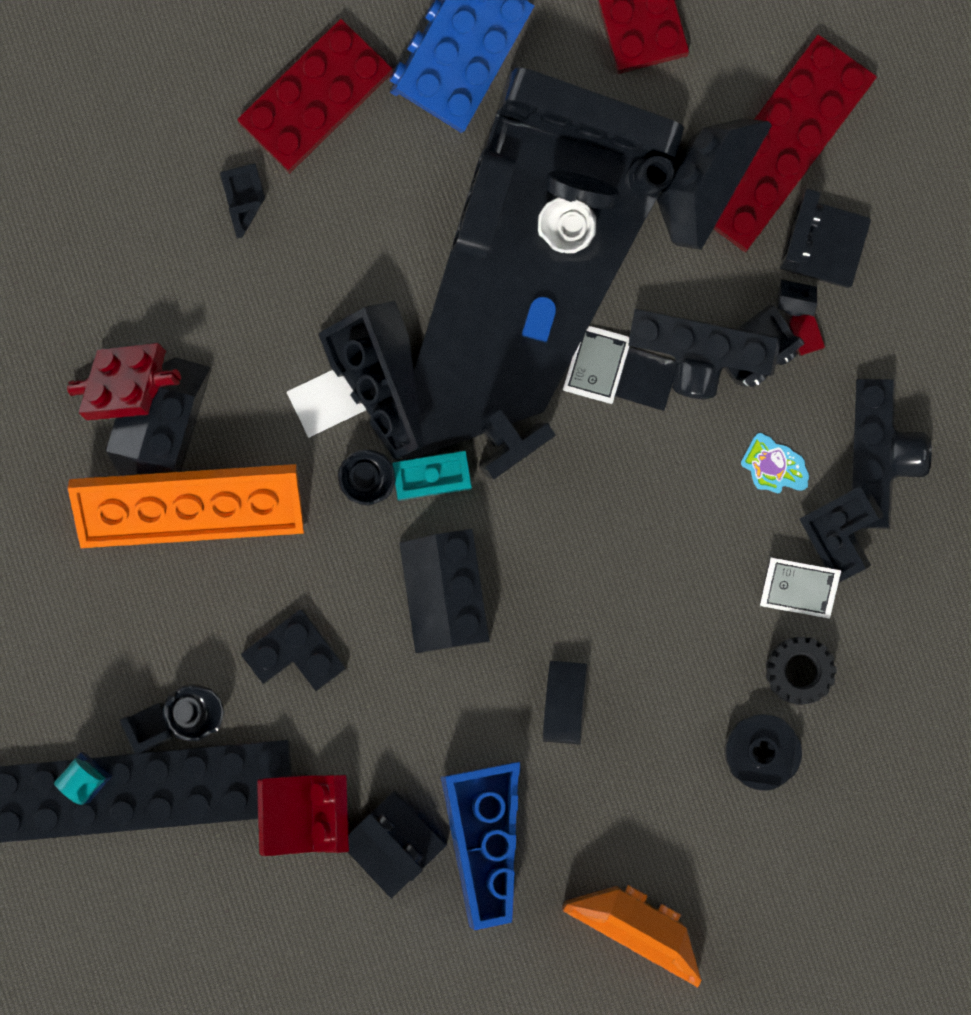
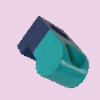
(82, 779)

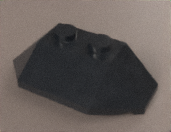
(708, 178)
(163, 436)

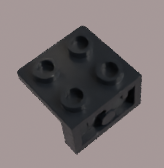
(825, 242)

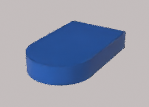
(540, 319)

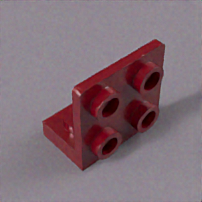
(302, 814)

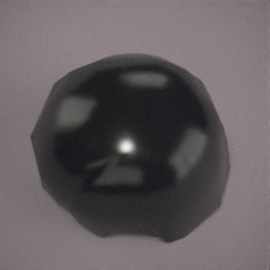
(366, 477)
(193, 712)

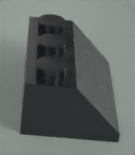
(444, 591)

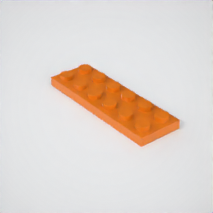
(187, 506)

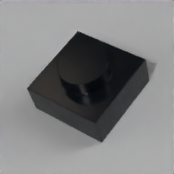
(797, 298)

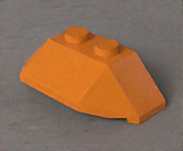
(640, 927)

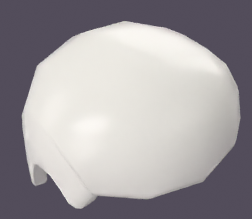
(567, 225)

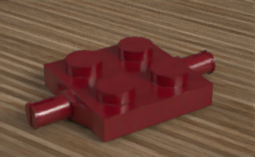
(123, 382)

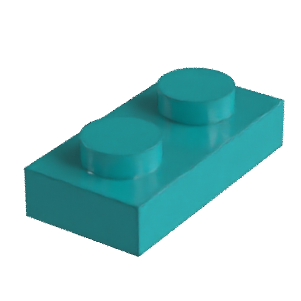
(432, 475)

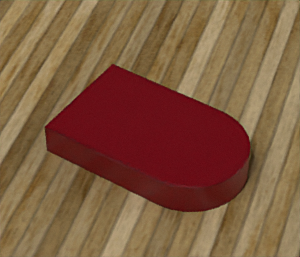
(807, 328)

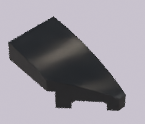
(243, 195)

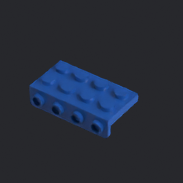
(458, 56)

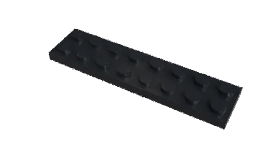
(143, 791)

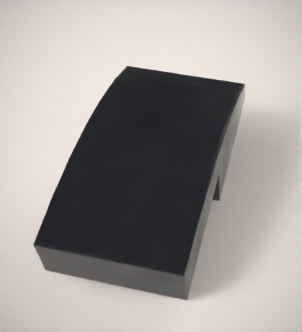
(565, 702)

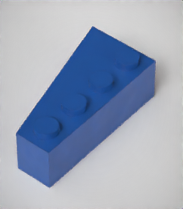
(483, 832)

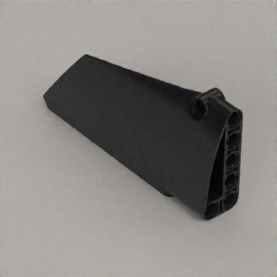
(501, 264)

